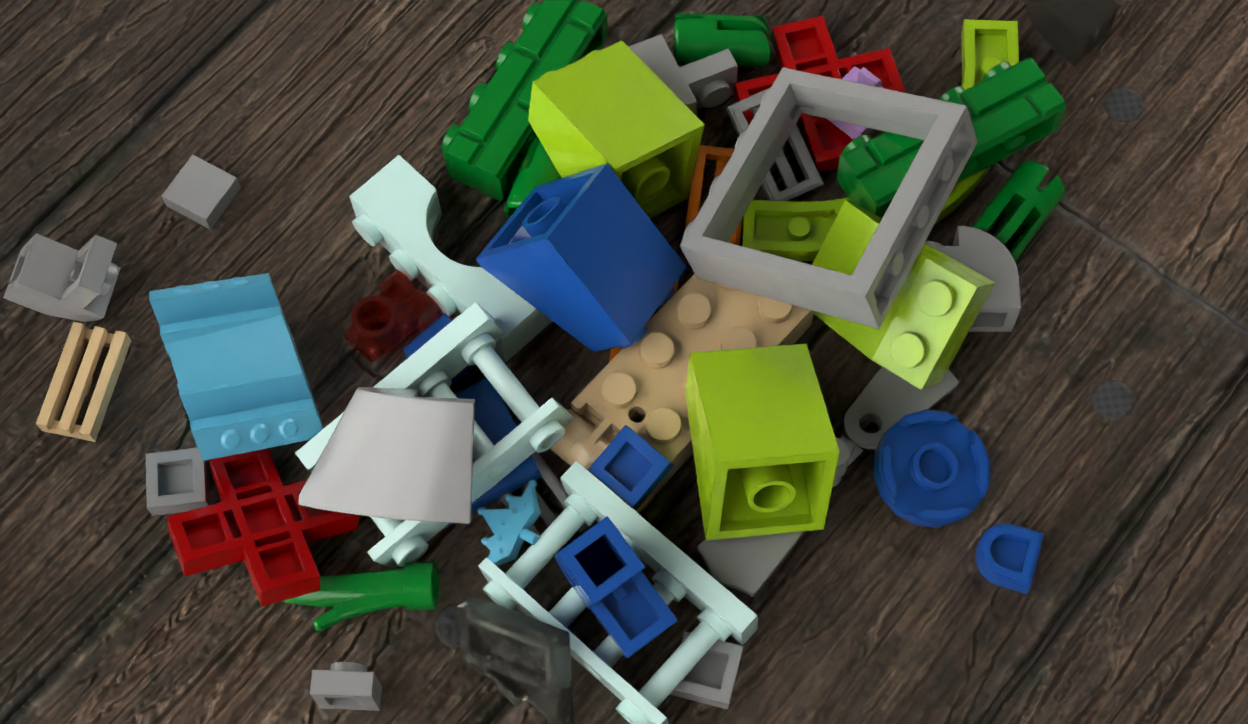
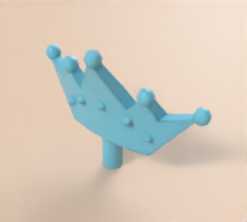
(511, 525)

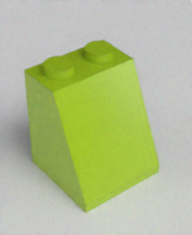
(618, 115)
(760, 441)

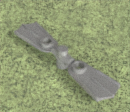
(751, 560)

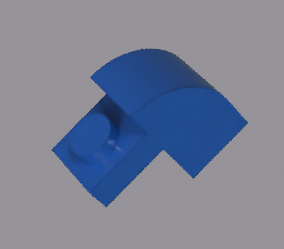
(614, 587)

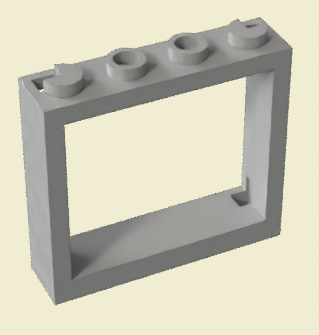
(899, 237)

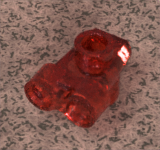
(395, 311)

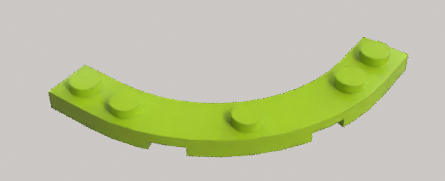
(800, 228)

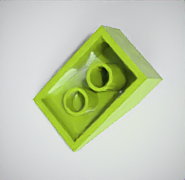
(927, 315)

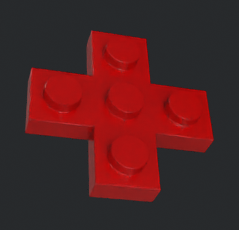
(809, 49)
(256, 525)

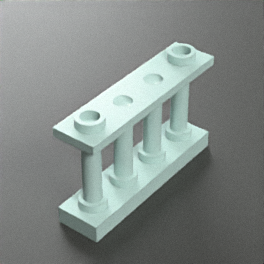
(463, 342)
(674, 578)

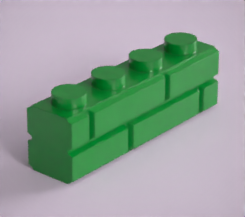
(1007, 113)
(497, 131)

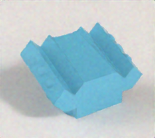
(236, 365)

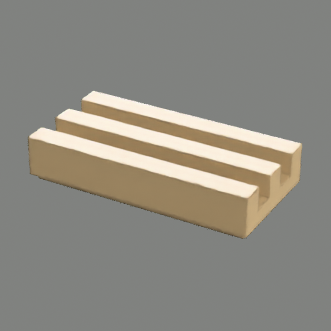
(64, 375)

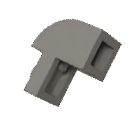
(697, 84)
(994, 261)
(64, 280)

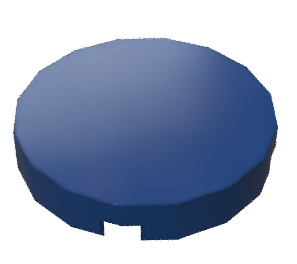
(931, 468)

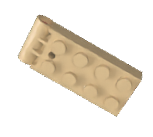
(651, 375)

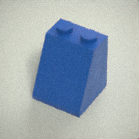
(586, 258)

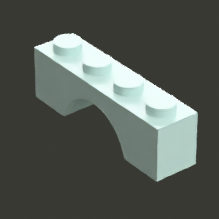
(402, 215)

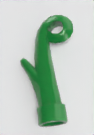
(372, 591)

